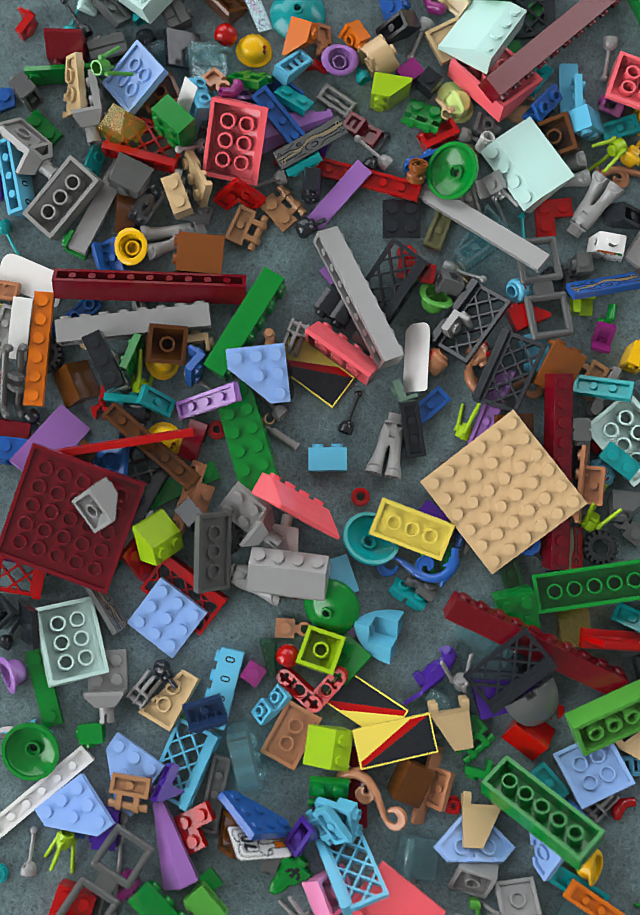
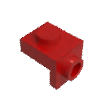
(28, 24)

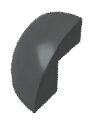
(536, 705)

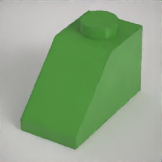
(204, 901)

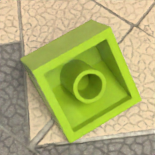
(388, 91)
(157, 538)
(320, 650)
(328, 747)

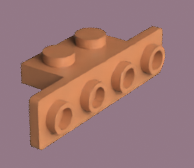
(590, 482)
(200, 494)
(439, 790)

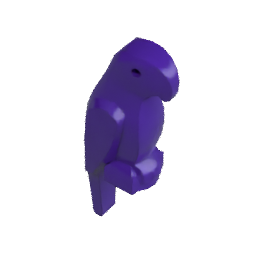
(433, 672)

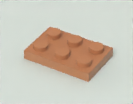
(289, 734)

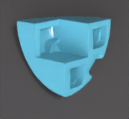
(379, 633)

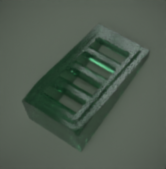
(269, 648)

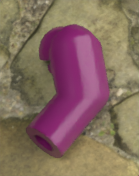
(434, 7)
(232, 92)

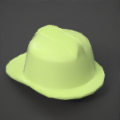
(454, 96)

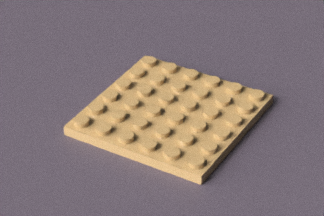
(503, 492)

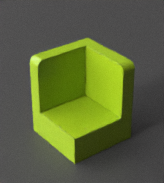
(581, 307)

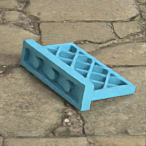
(200, 766)
(337, 881)

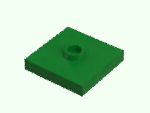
(352, 657)

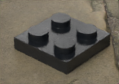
(401, 219)

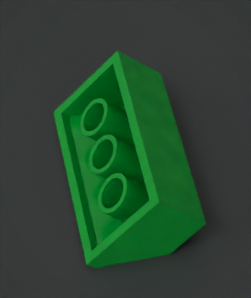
(151, 901)

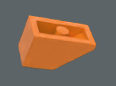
(299, 35)

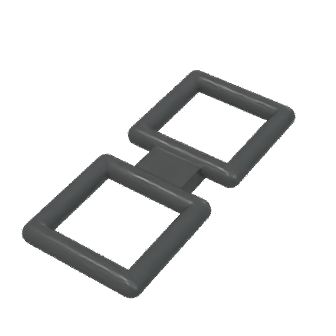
(544, 291)
(108, 878)

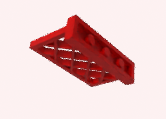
(153, 160)
(187, 574)
(36, 582)
(609, 639)

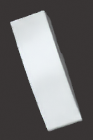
(20, 324)

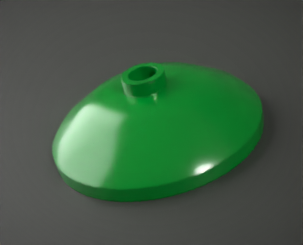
(444, 167)
(341, 605)
(22, 758)

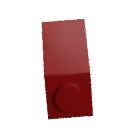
(518, 318)

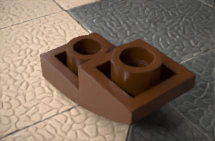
(122, 208)

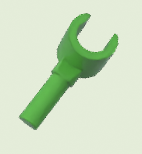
(474, 904)

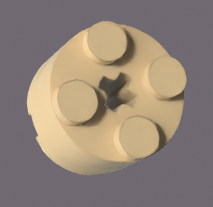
(378, 56)

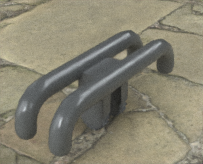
(12, 380)

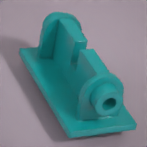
(95, 159)
(401, 591)

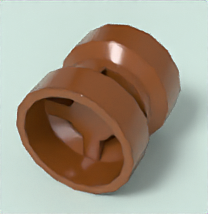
(417, 169)

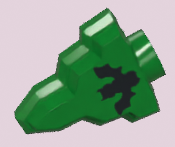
(290, 873)

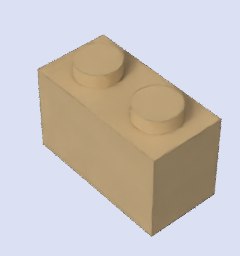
(177, 195)

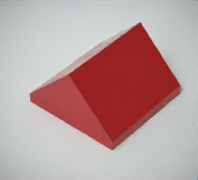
(529, 740)

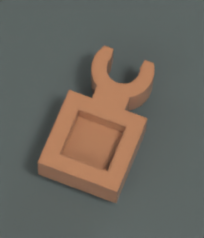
(323, 39)
(215, 79)
(287, 628)

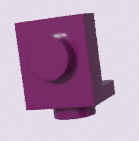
(602, 337)
(127, 893)

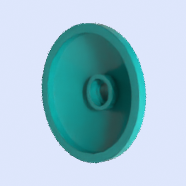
(283, 10)
(357, 534)

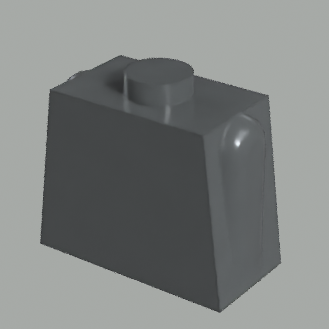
(129, 176)

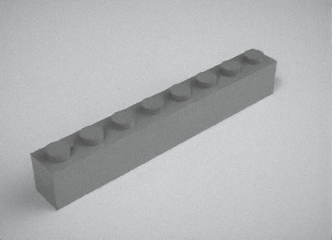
(358, 297)
(126, 323)

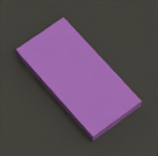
(58, 431)

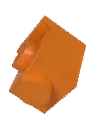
(354, 35)

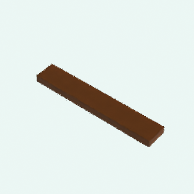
(156, 451)

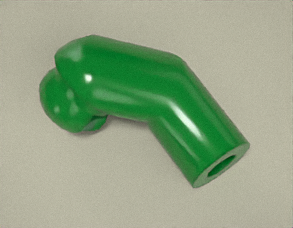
(611, 314)

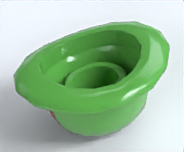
(432, 301)

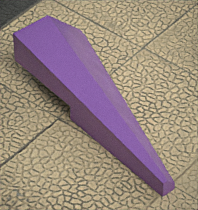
(308, 122)
(175, 861)

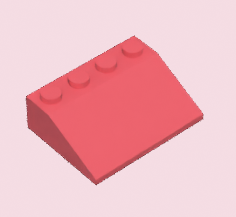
(469, 78)
(625, 81)
(234, 140)
(341, 352)
(295, 503)
(403, 899)

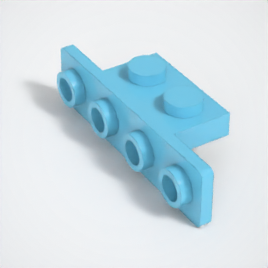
(570, 87)

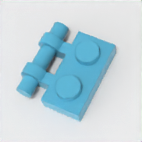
(328, 825)

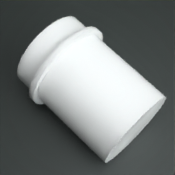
(484, 140)

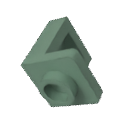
(398, 391)

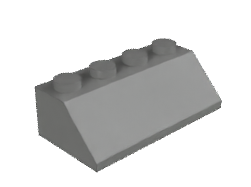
(63, 198)
(288, 573)

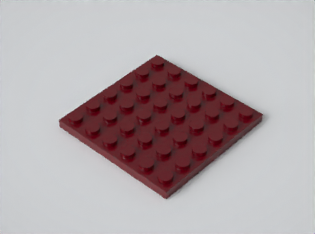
(51, 533)

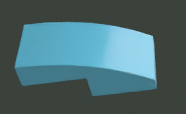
(269, 707)

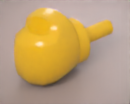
(631, 157)

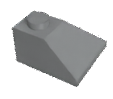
(98, 504)
(474, 878)

